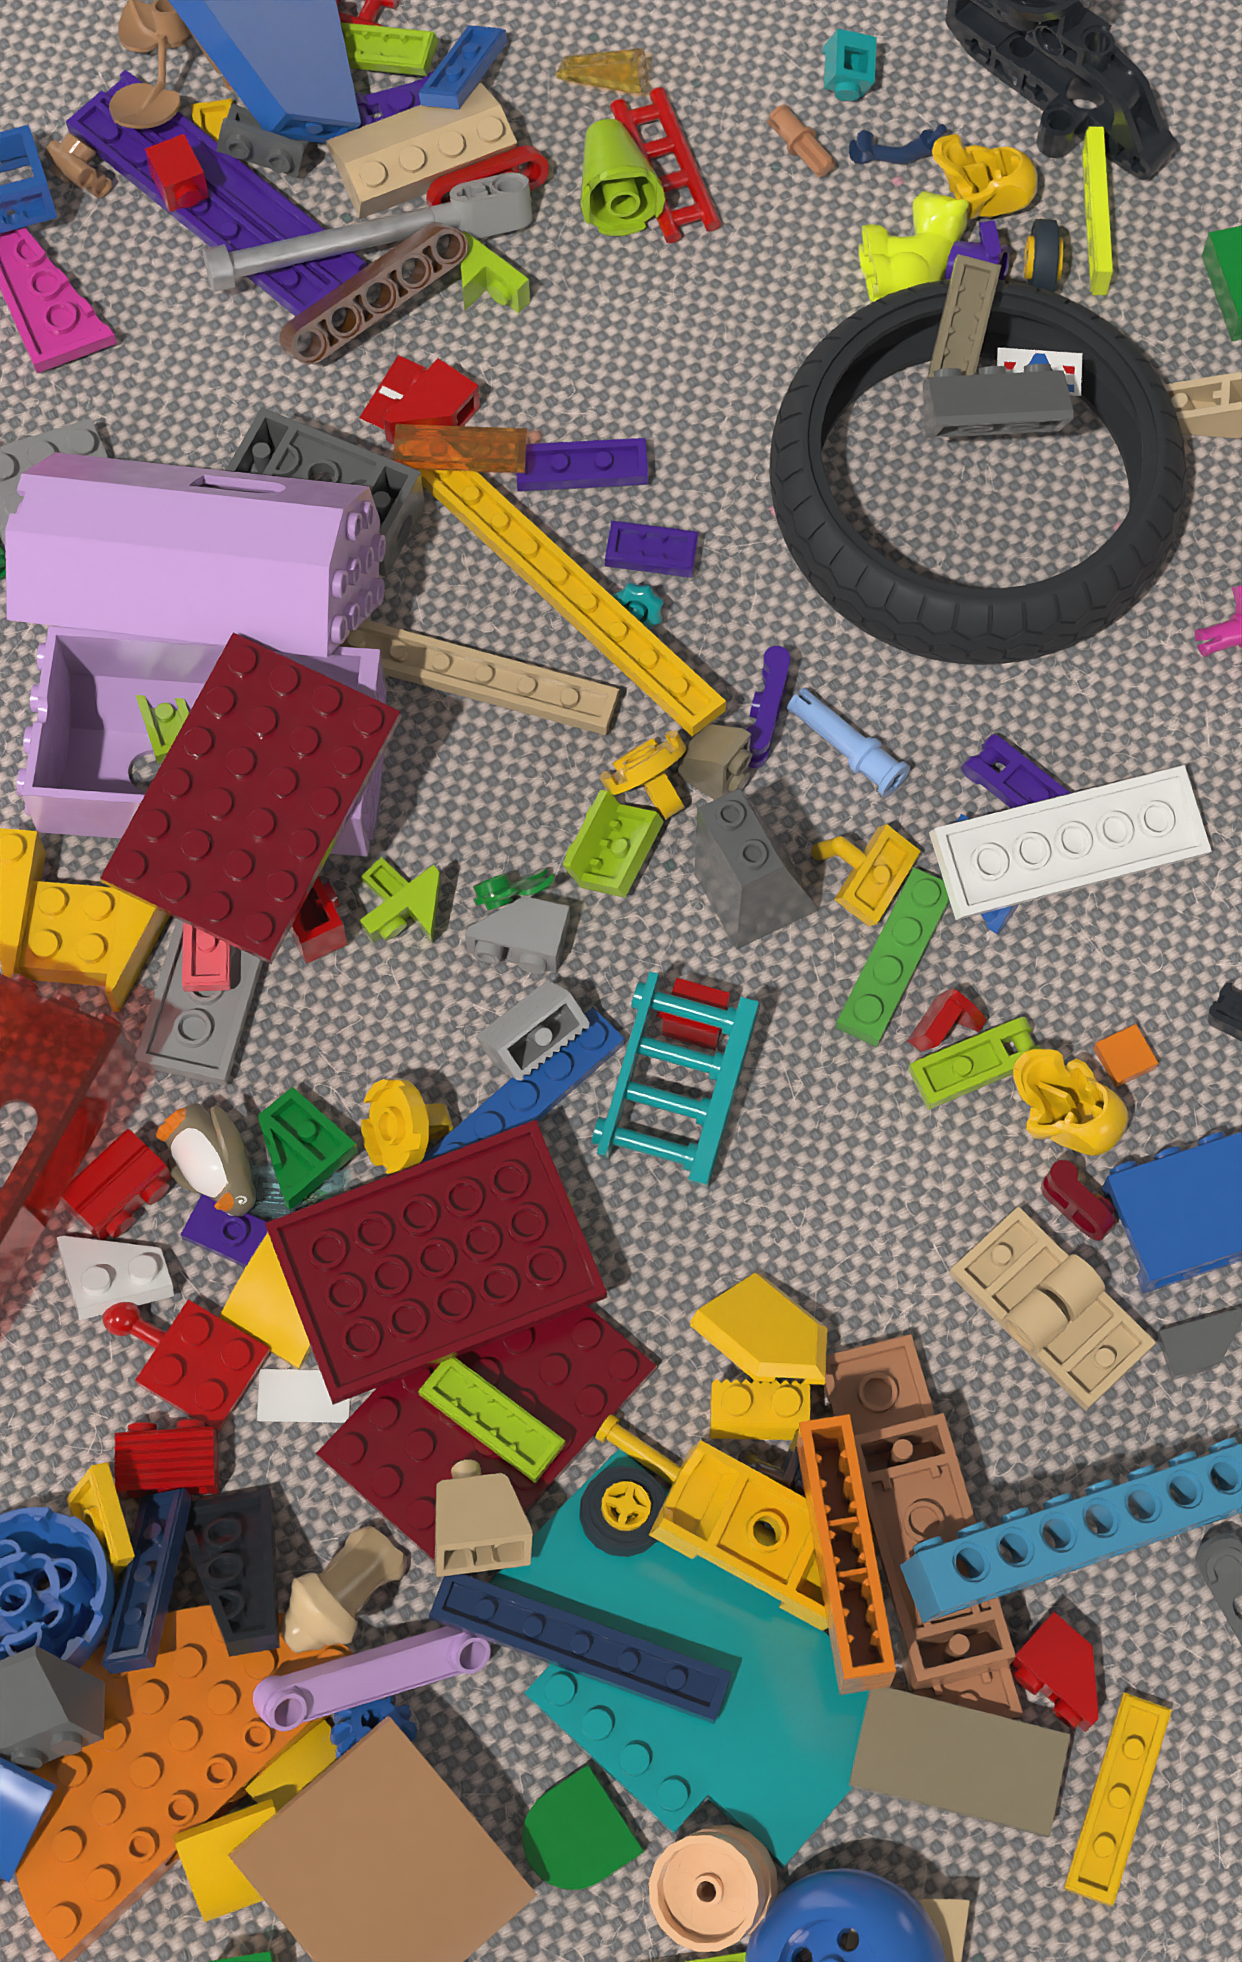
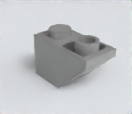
(522, 933)

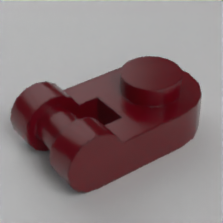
(1087, 1211)

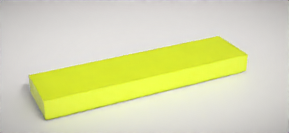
(1097, 211)

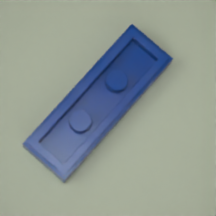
(463, 67)

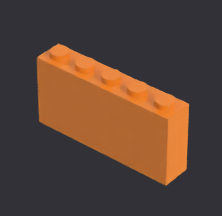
(845, 1555)

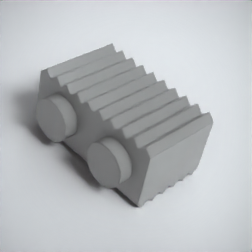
(533, 1030)

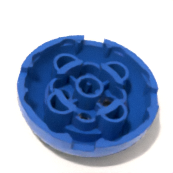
(81, 1589)
(833, 1902)

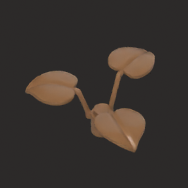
(142, 30)

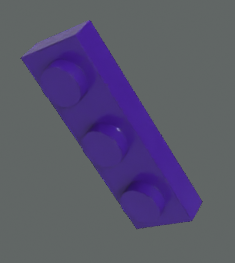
(584, 464)

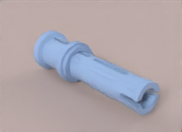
(863, 753)

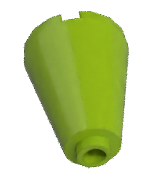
(617, 181)

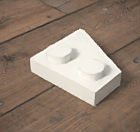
(112, 1273)

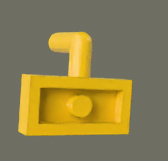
(875, 871)

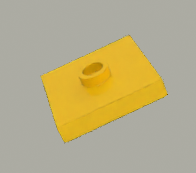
(98, 1506)

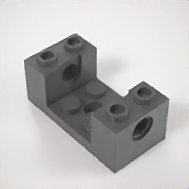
(294, 450)

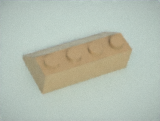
(411, 149)

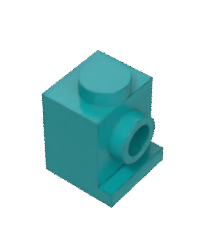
(849, 64)

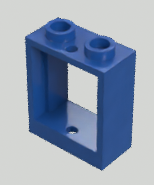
(27, 196)

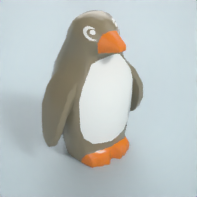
(209, 1157)

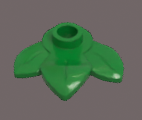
(499, 890)

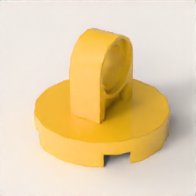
(646, 766)
(401, 1124)

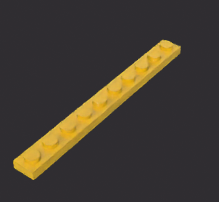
(577, 597)

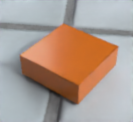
(1125, 1055)

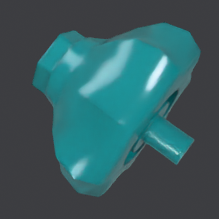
(641, 603)

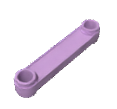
(368, 1676)

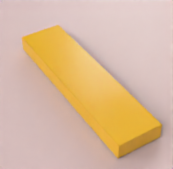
(1117, 1799)

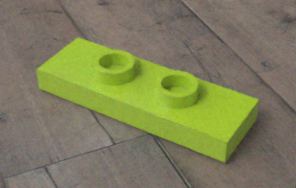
(389, 48)
(492, 1418)

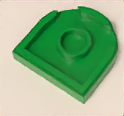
(577, 1835)

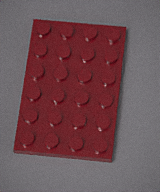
(251, 797)
(435, 1261)
(559, 1371)

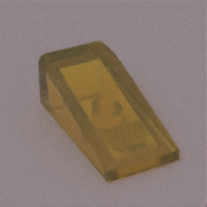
(613, 70)

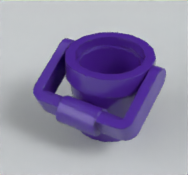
(987, 250)

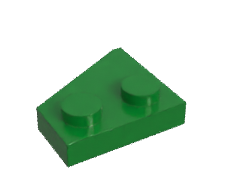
(302, 1145)

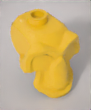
(989, 179)
(1068, 1103)

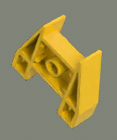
(69, 928)

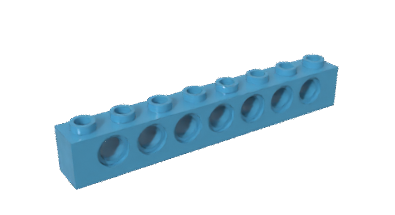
(943, 1590)

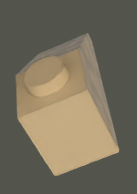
(1209, 405)

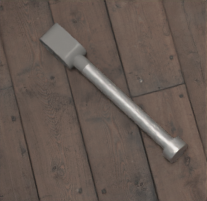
(476, 206)

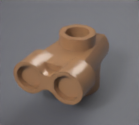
(72, 162)

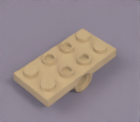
(1052, 1307)

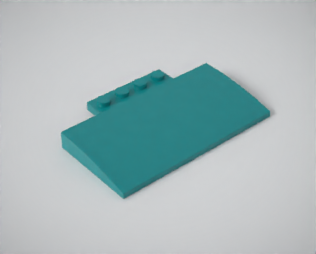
(783, 1729)

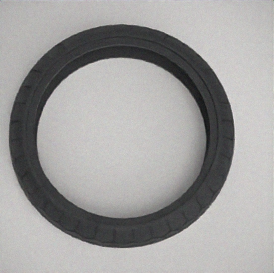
(948, 619)

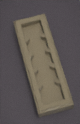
(965, 315)

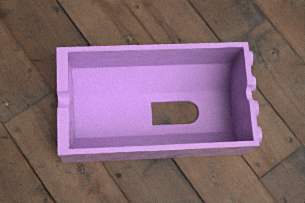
(192, 553)
(95, 731)

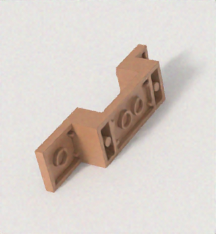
(910, 1497)

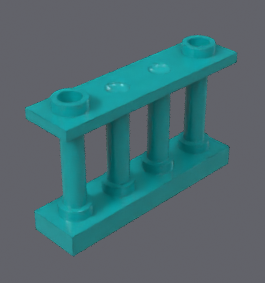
(722, 1067)

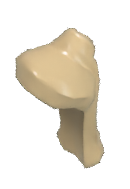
(327, 1602)

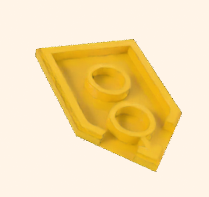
(764, 1332)

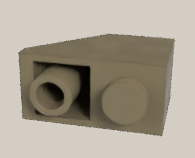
(717, 760)

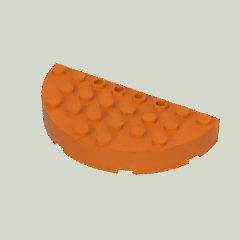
(170, 1759)

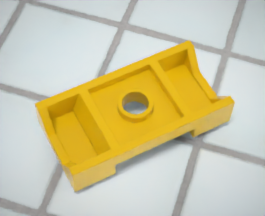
(714, 1517)

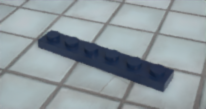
(581, 1646)

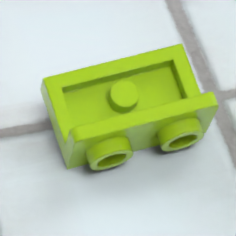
(611, 845)

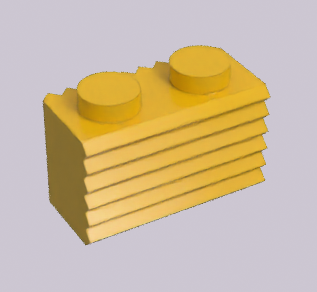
(758, 1409)

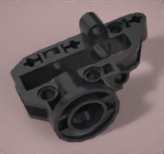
(1062, 55)

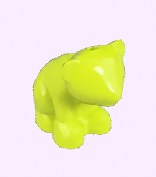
(907, 261)

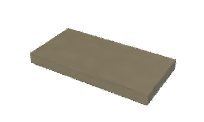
(960, 1760)

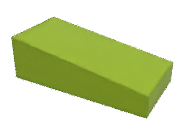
(383, 879)

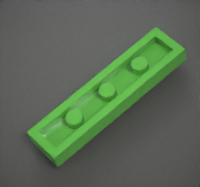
(894, 957)

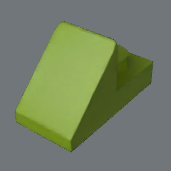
(487, 271)
(415, 899)

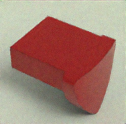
(941, 1015)

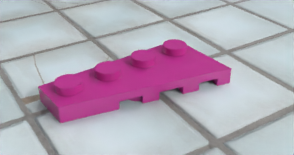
(45, 307)

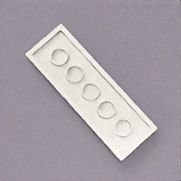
(1069, 842)

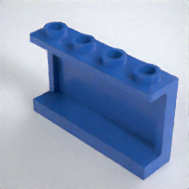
(1182, 1210)

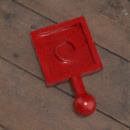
(197, 1364)

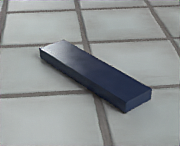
(147, 1582)

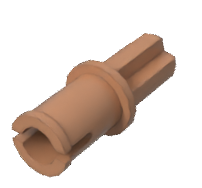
(800, 140)

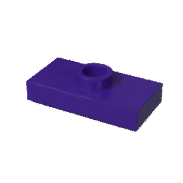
(651, 549)
(224, 1234)

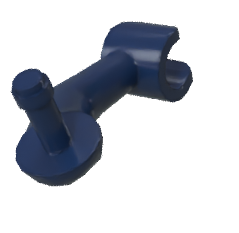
(865, 150)

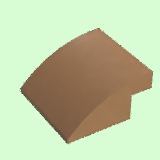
(382, 1862)

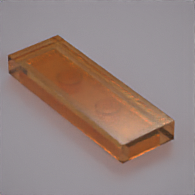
(461, 448)

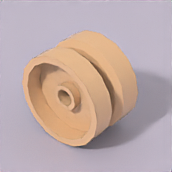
(688, 1904)

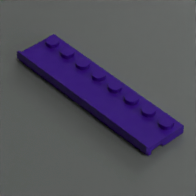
(240, 205)

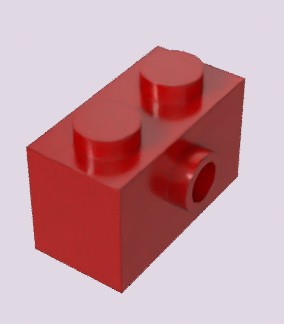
(318, 925)

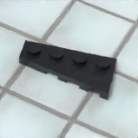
(237, 1566)

